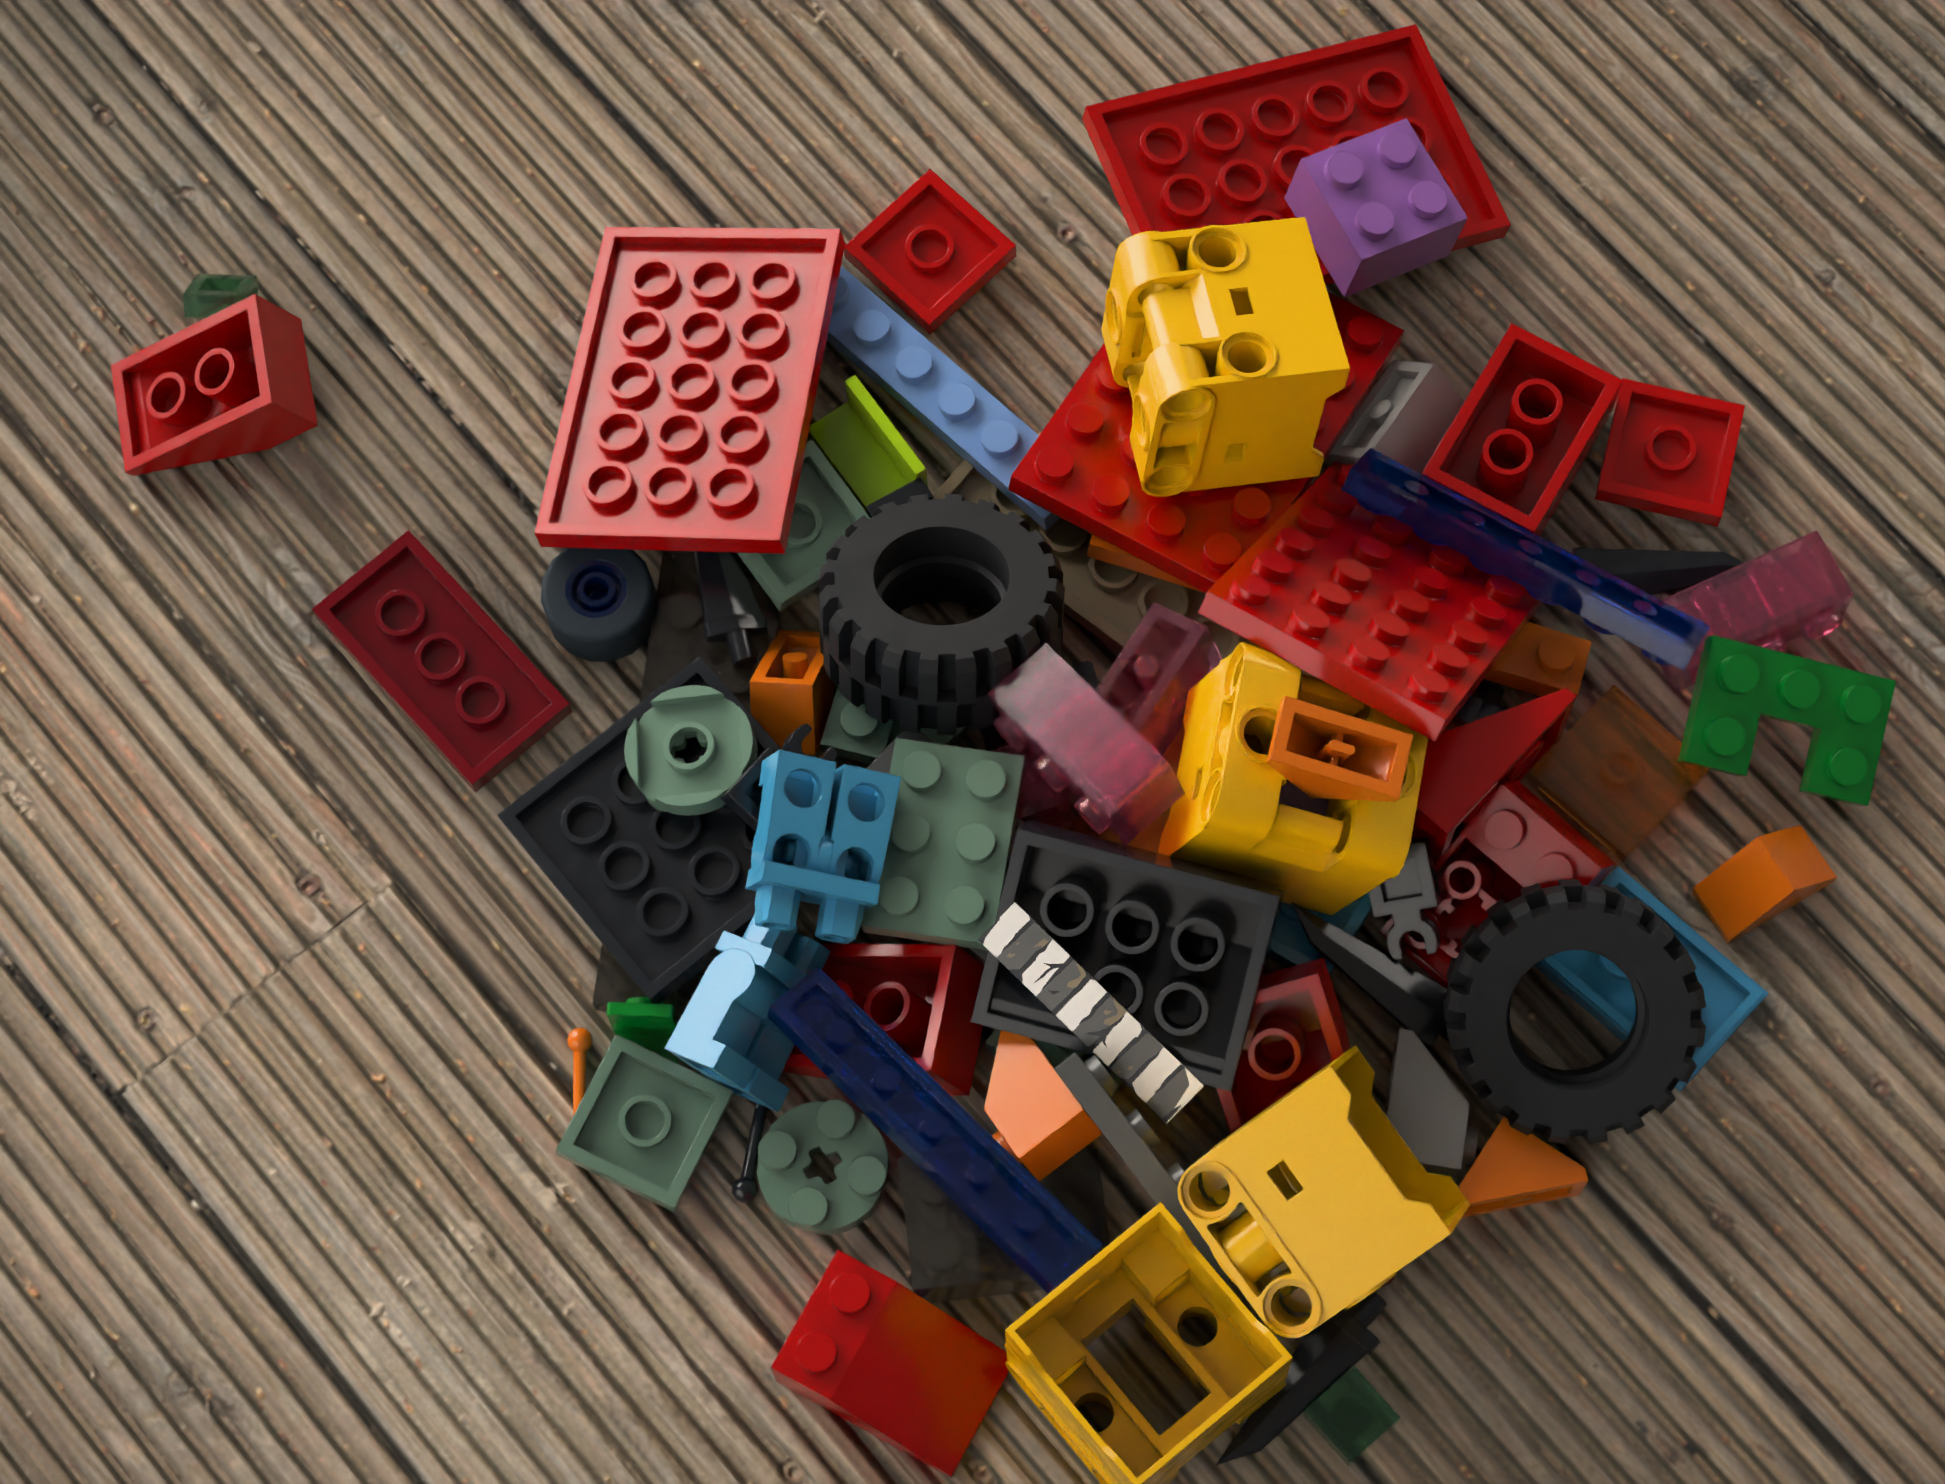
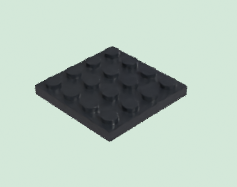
(638, 876)

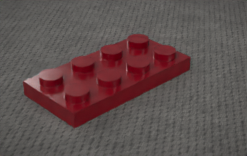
(442, 661)

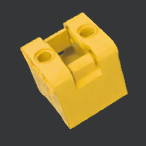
(1223, 353)
(1233, 795)
(1318, 1200)
(1168, 1283)

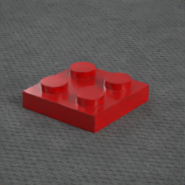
(930, 251)
(1670, 452)

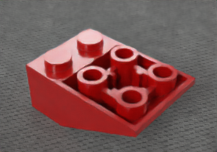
(1500, 851)

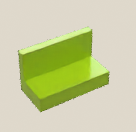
(866, 447)

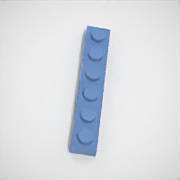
(932, 388)

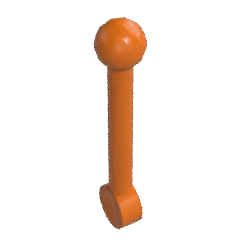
(579, 1042)

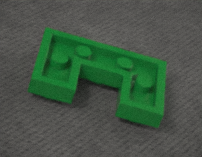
(1749, 681)

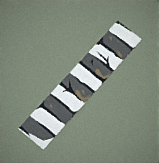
(1091, 1012)

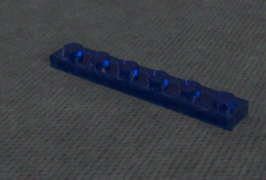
(1538, 565)
(934, 1130)

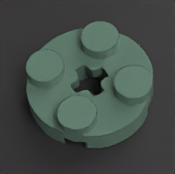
(664, 729)
(810, 1203)

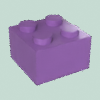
(1375, 207)

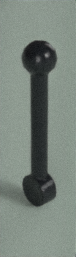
(745, 1187)

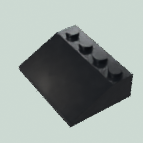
(1154, 930)

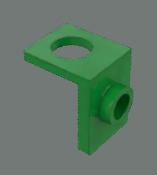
(644, 1023)

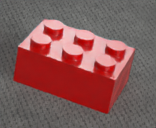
(1524, 429)

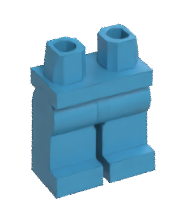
(820, 842)
(726, 1020)

